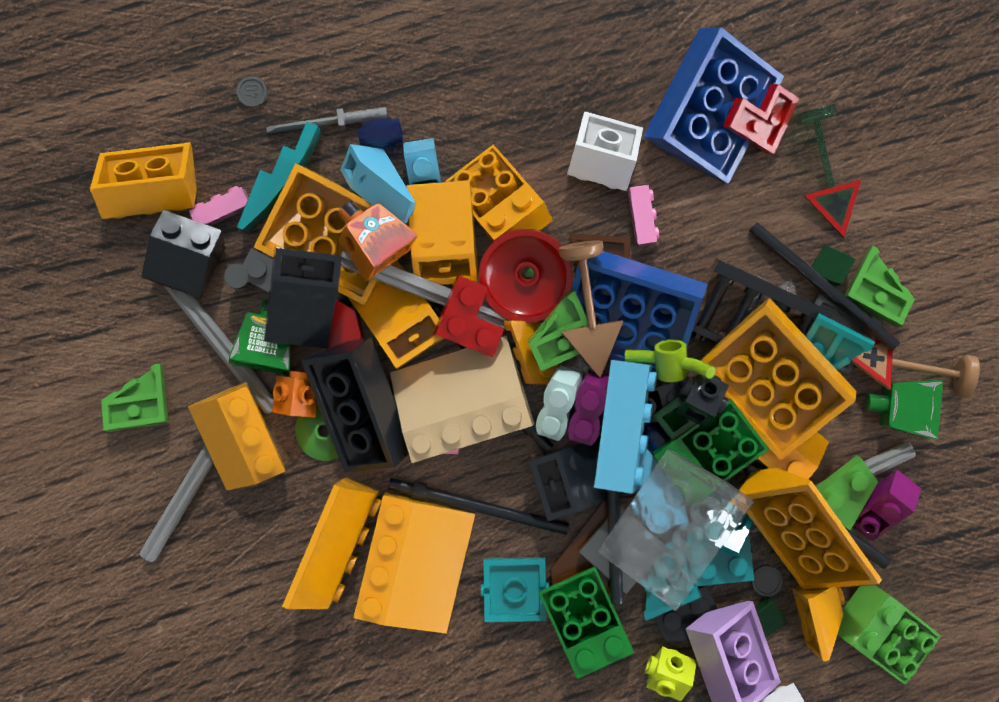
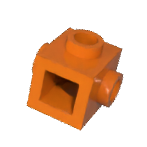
(294, 396)

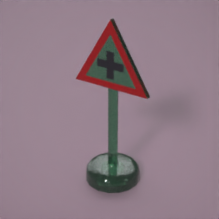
(836, 201)

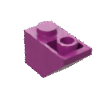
(888, 505)

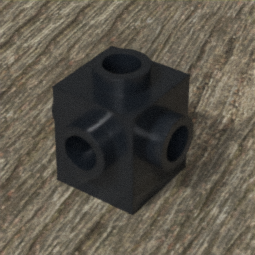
(703, 399)

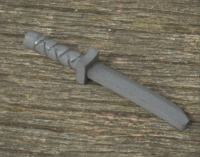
(341, 119)

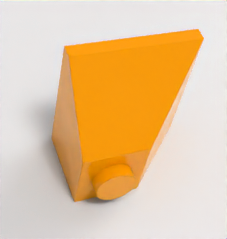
(820, 617)

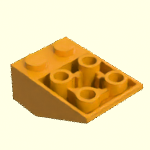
(501, 196)
(444, 232)
(399, 322)

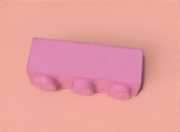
(220, 207)
(643, 215)

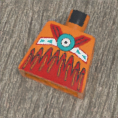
(374, 238)

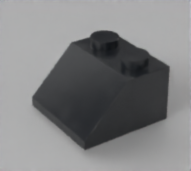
(182, 254)

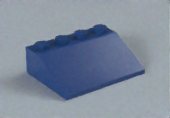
(701, 97)
(647, 299)

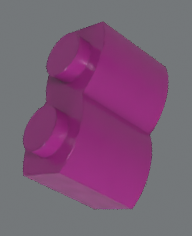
(590, 408)

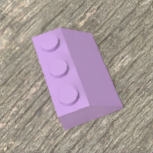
(733, 654)

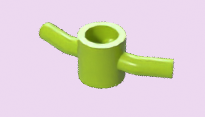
(670, 361)

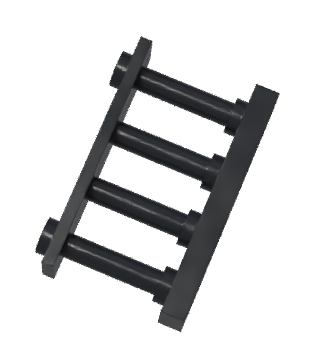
(754, 290)

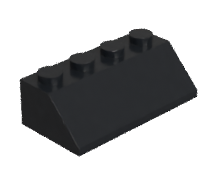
(357, 405)

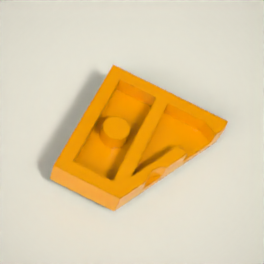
(529, 368)

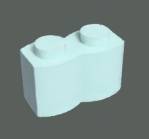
(558, 403)

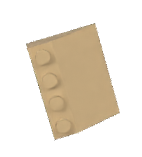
(459, 400)

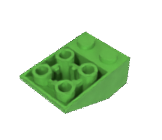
(886, 632)

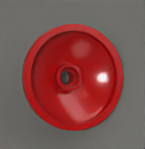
(510, 290)

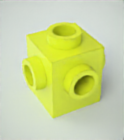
(670, 673)

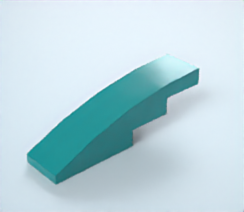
(269, 186)

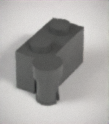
(254, 270)

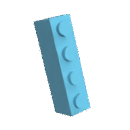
(623, 426)

